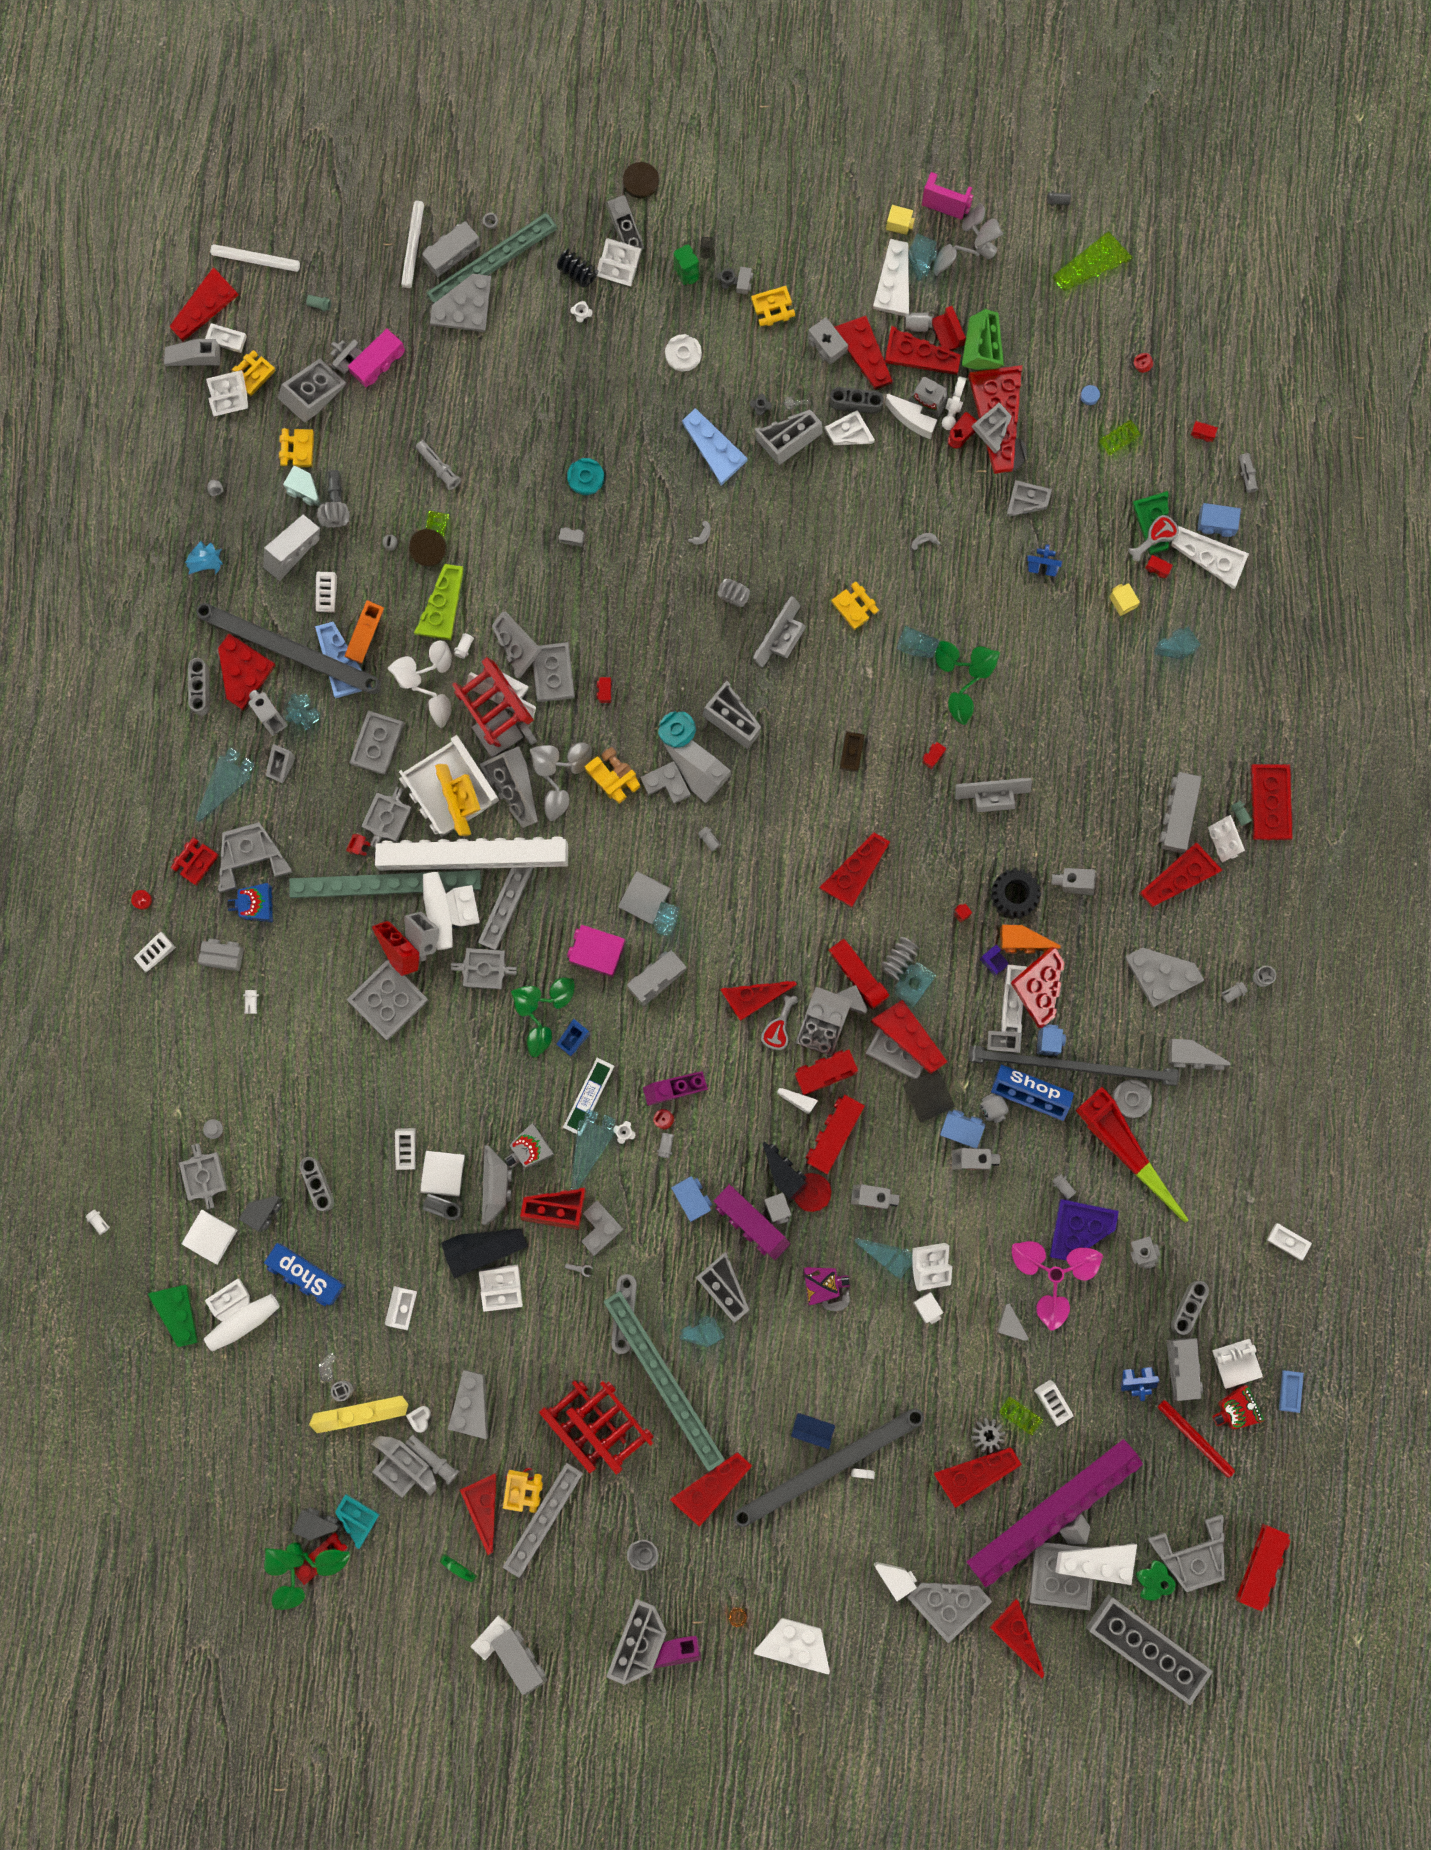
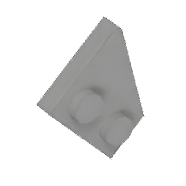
(993, 426)
(1028, 498)

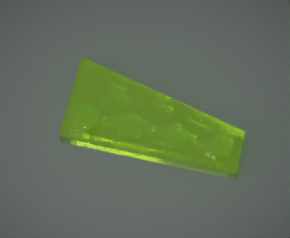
(1097, 258)

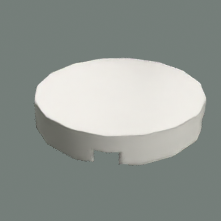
(683, 353)

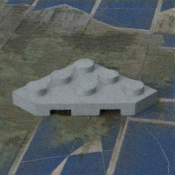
(464, 305)
(1162, 974)
(949, 1605)

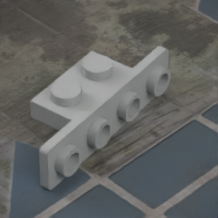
(782, 635)
(993, 794)

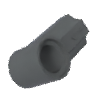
(441, 1207)

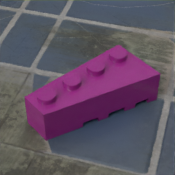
(754, 1224)

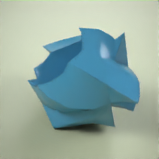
(203, 558)

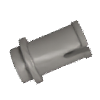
(709, 838)
(1234, 992)
(665, 1145)
(1062, 1184)

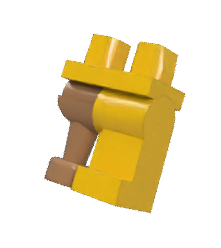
(615, 781)

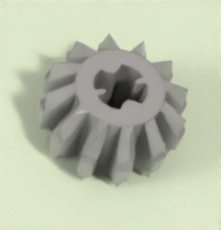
(333, 514)
(733, 592)
(982, 1439)

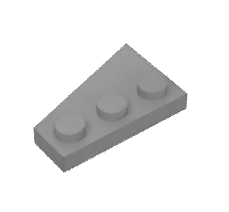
(516, 642)

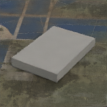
(553, 673)
(377, 743)
(889, 1053)

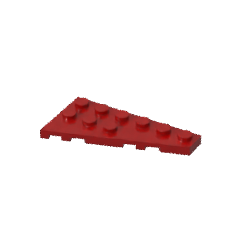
(988, 390)

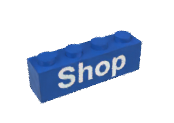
(1032, 1092)
(304, 1274)

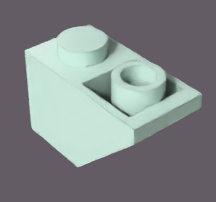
(301, 484)

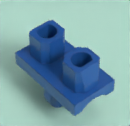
(1052, 565)
(1139, 1386)

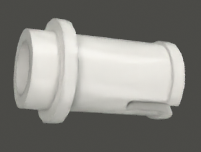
(463, 647)
(250, 1001)
(97, 1222)

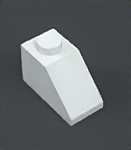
(897, 1579)

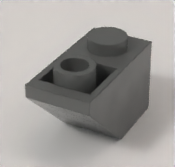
(259, 1212)
(313, 1525)

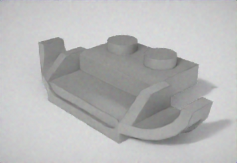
(402, 1467)

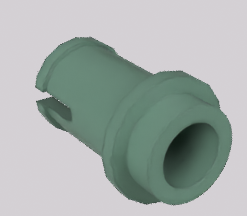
(318, 302)
(1241, 813)

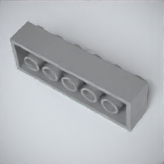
(1149, 1649)

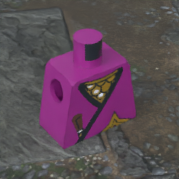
(823, 1284)

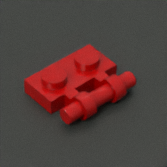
(198, 864)

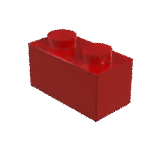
(1203, 431)
(1158, 566)
(604, 686)
(934, 755)
(962, 912)

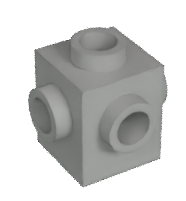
(1140, 1247)

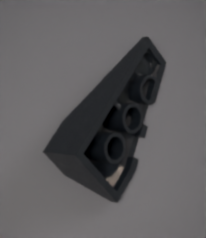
(475, 1250)

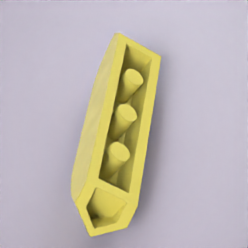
(358, 1414)

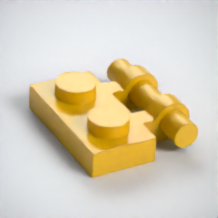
(770, 301)
(256, 374)
(303, 447)
(850, 609)
(516, 1488)

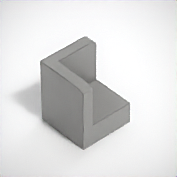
(1076, 1531)

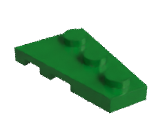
(1147, 511)
(176, 1313)

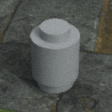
(918, 322)

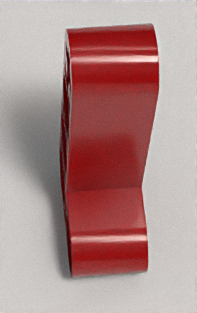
(870, 990)

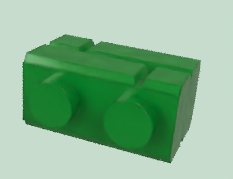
(686, 265)

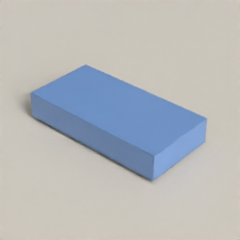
(1291, 1391)

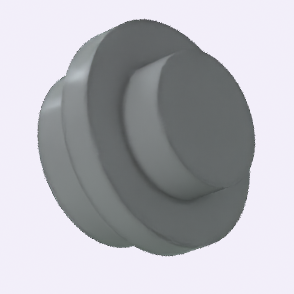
(213, 1129)

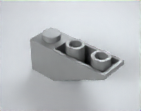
(623, 221)
(193, 353)
(1188, 1052)

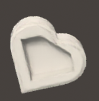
(419, 1418)
(862, 1473)

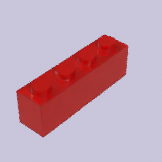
(835, 1135)
(1263, 1567)

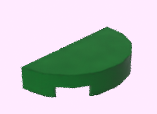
(457, 1568)

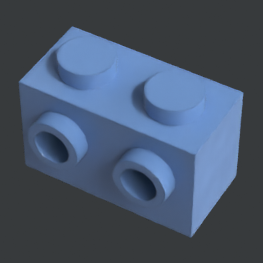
(1218, 519)
(1050, 1040)
(963, 1129)
(691, 1198)

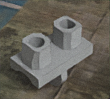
(340, 362)

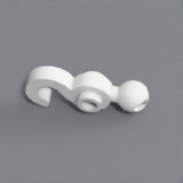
(954, 405)

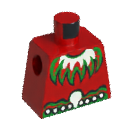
(1238, 1409)

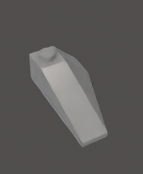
(700, 769)
(511, 779)

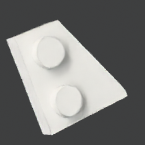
(849, 431)

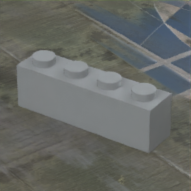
(1181, 812)

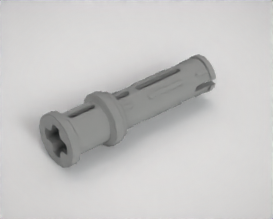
(442, 470)
(439, 1465)

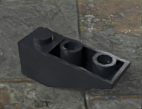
(785, 1177)

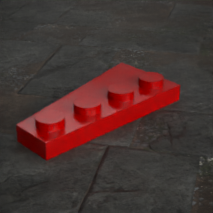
(205, 303)
(865, 351)
(920, 354)
(854, 873)
(1183, 874)
(910, 1036)
(973, 1476)
(708, 1491)

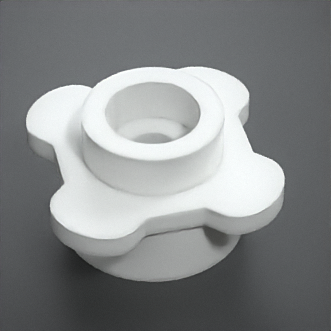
(576, 311)
(626, 1126)

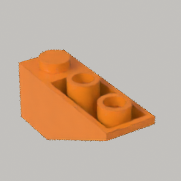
(364, 632)
(1020, 938)

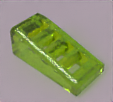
(1129, 424)
(430, 521)
(1036, 1424)

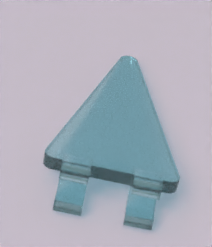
(224, 782)
(590, 1144)

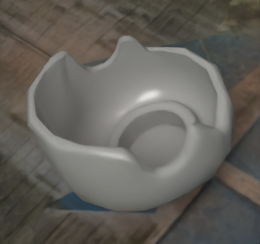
(642, 1555)

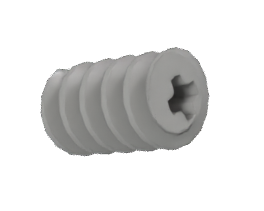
(899, 958)

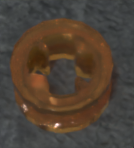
(733, 1612)

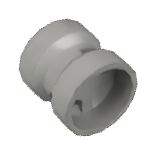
(1267, 974)
(345, 1391)

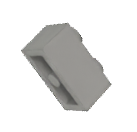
(744, 278)
(571, 537)

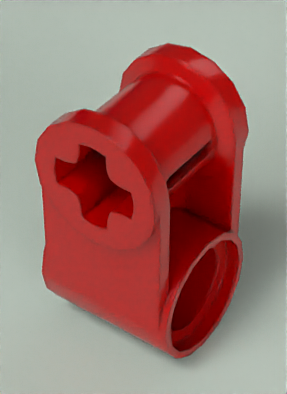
(963, 430)

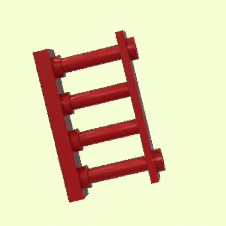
(510, 699)
(562, 1430)
(590, 1430)

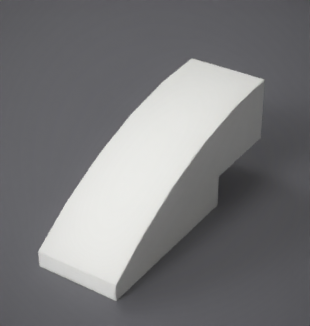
(911, 416)

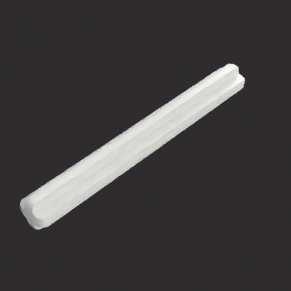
(412, 245)
(256, 258)

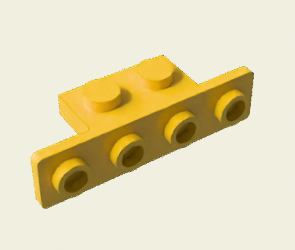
(459, 796)

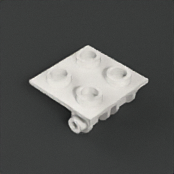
(1226, 839)
(1237, 1363)

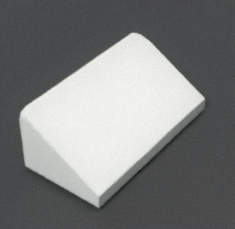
(400, 1308)

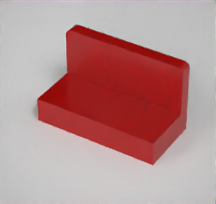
(948, 330)

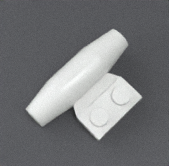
(444, 909)
(236, 1313)

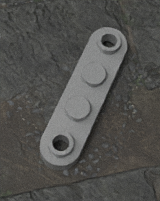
(630, 1295)

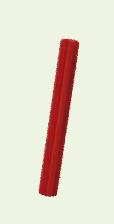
(1196, 1438)

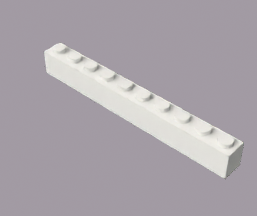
(471, 854)

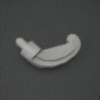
(704, 535)
(924, 538)
(840, 1305)

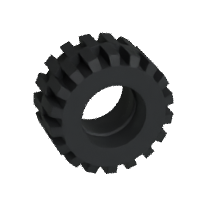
(1023, 879)

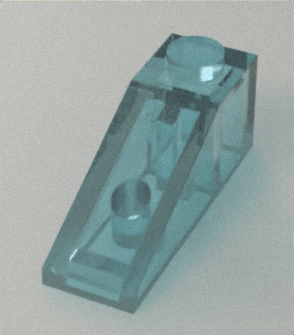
(890, 1257)

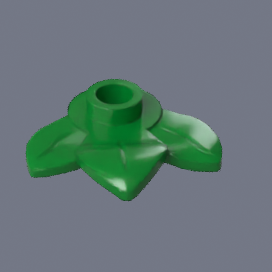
(1152, 1580)

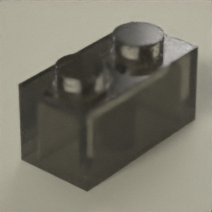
(706, 247)

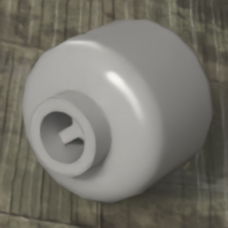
(994, 1108)

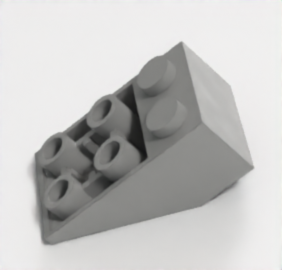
(823, 1021)

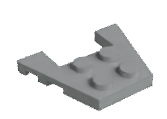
(245, 847)
(1198, 1564)

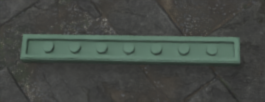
(498, 255)

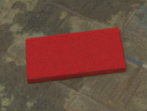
(1271, 802)

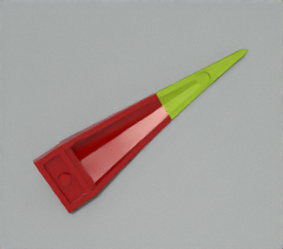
(1110, 1127)

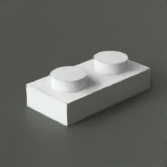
(227, 337)
(1289, 1241)
(494, 1630)

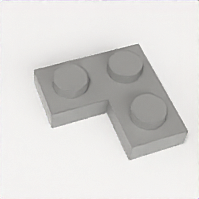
(668, 777)
(605, 1228)

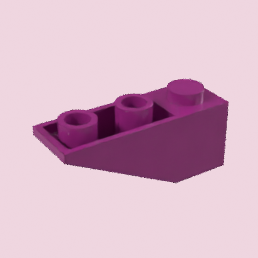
(674, 1088)
(679, 1652)

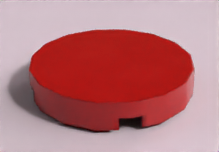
(815, 1195)

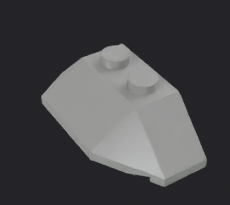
(495, 1185)
(638, 1644)

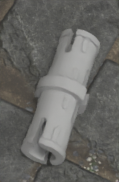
(1248, 473)

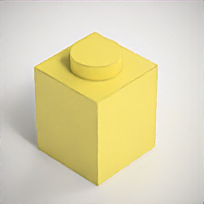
(900, 220)
(1124, 599)

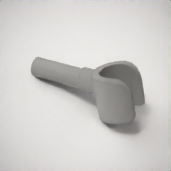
(578, 1268)

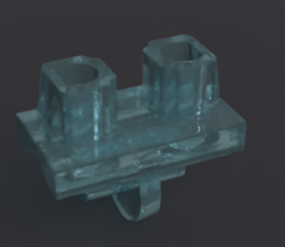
(299, 713)

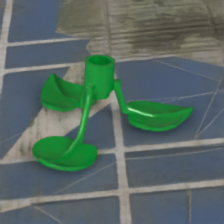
(981, 666)
(526, 1001)
(279, 1561)

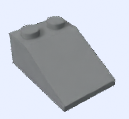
(310, 390)

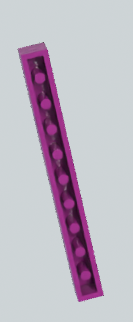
(1055, 1513)

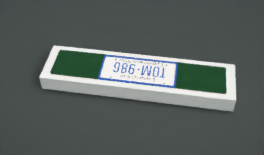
(589, 1093)

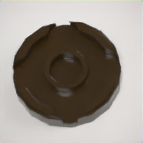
(640, 180)
(427, 547)

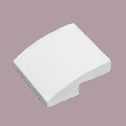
(619, 262)
(227, 393)
(442, 1173)
(209, 1237)
(931, 1266)
(500, 1288)

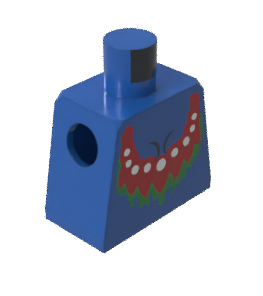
(253, 903)

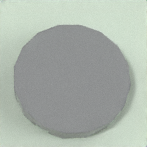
(1132, 1098)

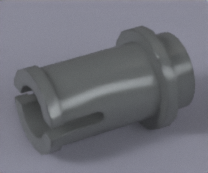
(1058, 198)

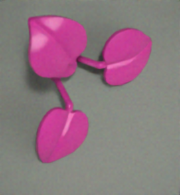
(1083, 1262)

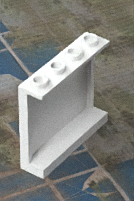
(428, 789)

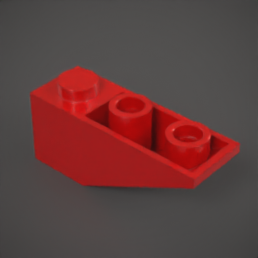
(398, 949)

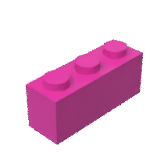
(376, 358)

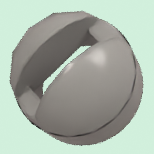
(491, 216)
(214, 487)
(393, 544)

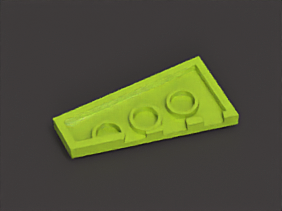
(441, 610)

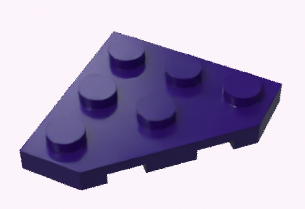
(1080, 1227)

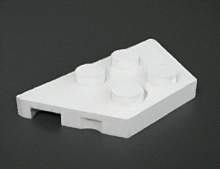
(795, 1645)

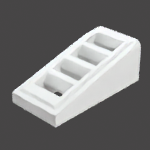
(319, 584)
(149, 947)
(802, 1102)
(405, 1131)
(1045, 1388)

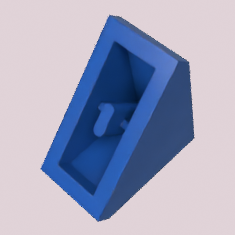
(573, 1037)

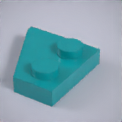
(356, 1518)

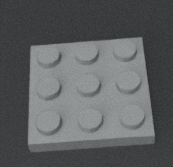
(387, 1000)
(1056, 1588)

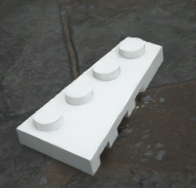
(893, 286)
(1215, 557)
(1099, 1563)

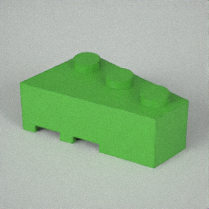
(983, 342)

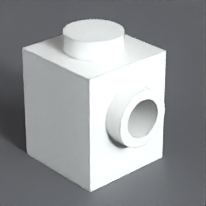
(928, 1308)

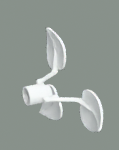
(406, 675)

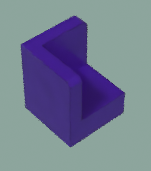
(994, 960)

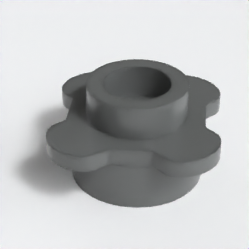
(727, 273)
(760, 410)

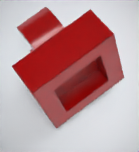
(356, 843)

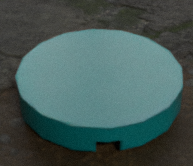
(585, 476)
(677, 729)

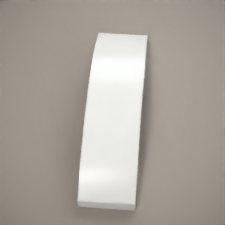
(1012, 1004)

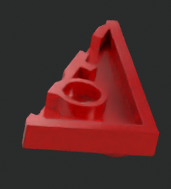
(749, 999)
(480, 1502)
(1015, 1633)

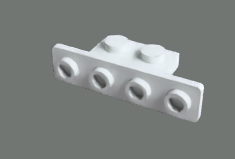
(520, 689)

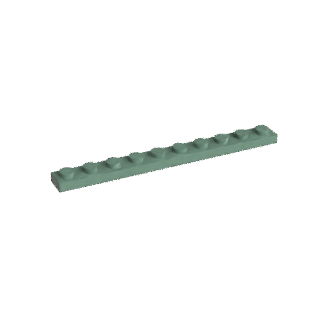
(378, 884)
(664, 1381)

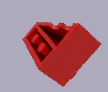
(826, 1072)
(555, 1209)

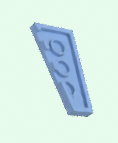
(718, 451)
(334, 646)

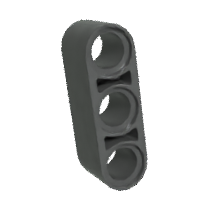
(865, 396)

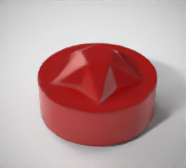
(1143, 362)
(141, 899)
(663, 1119)

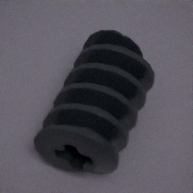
(575, 269)

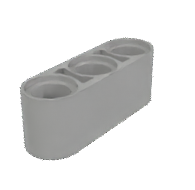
(194, 679)
(323, 1191)
(1197, 1301)

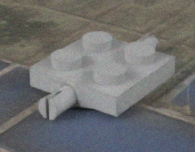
(386, 817)
(483, 968)
(203, 1176)

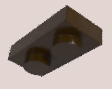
(852, 751)

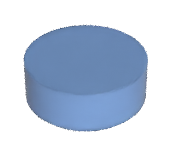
(1090, 395)

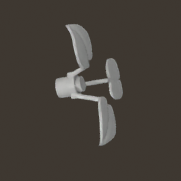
(983, 245)
(545, 763)

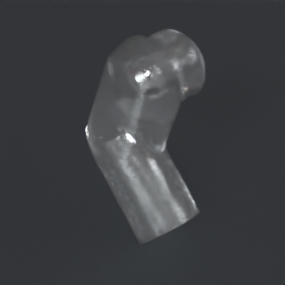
(325, 1367)

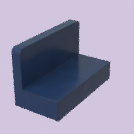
(813, 1430)

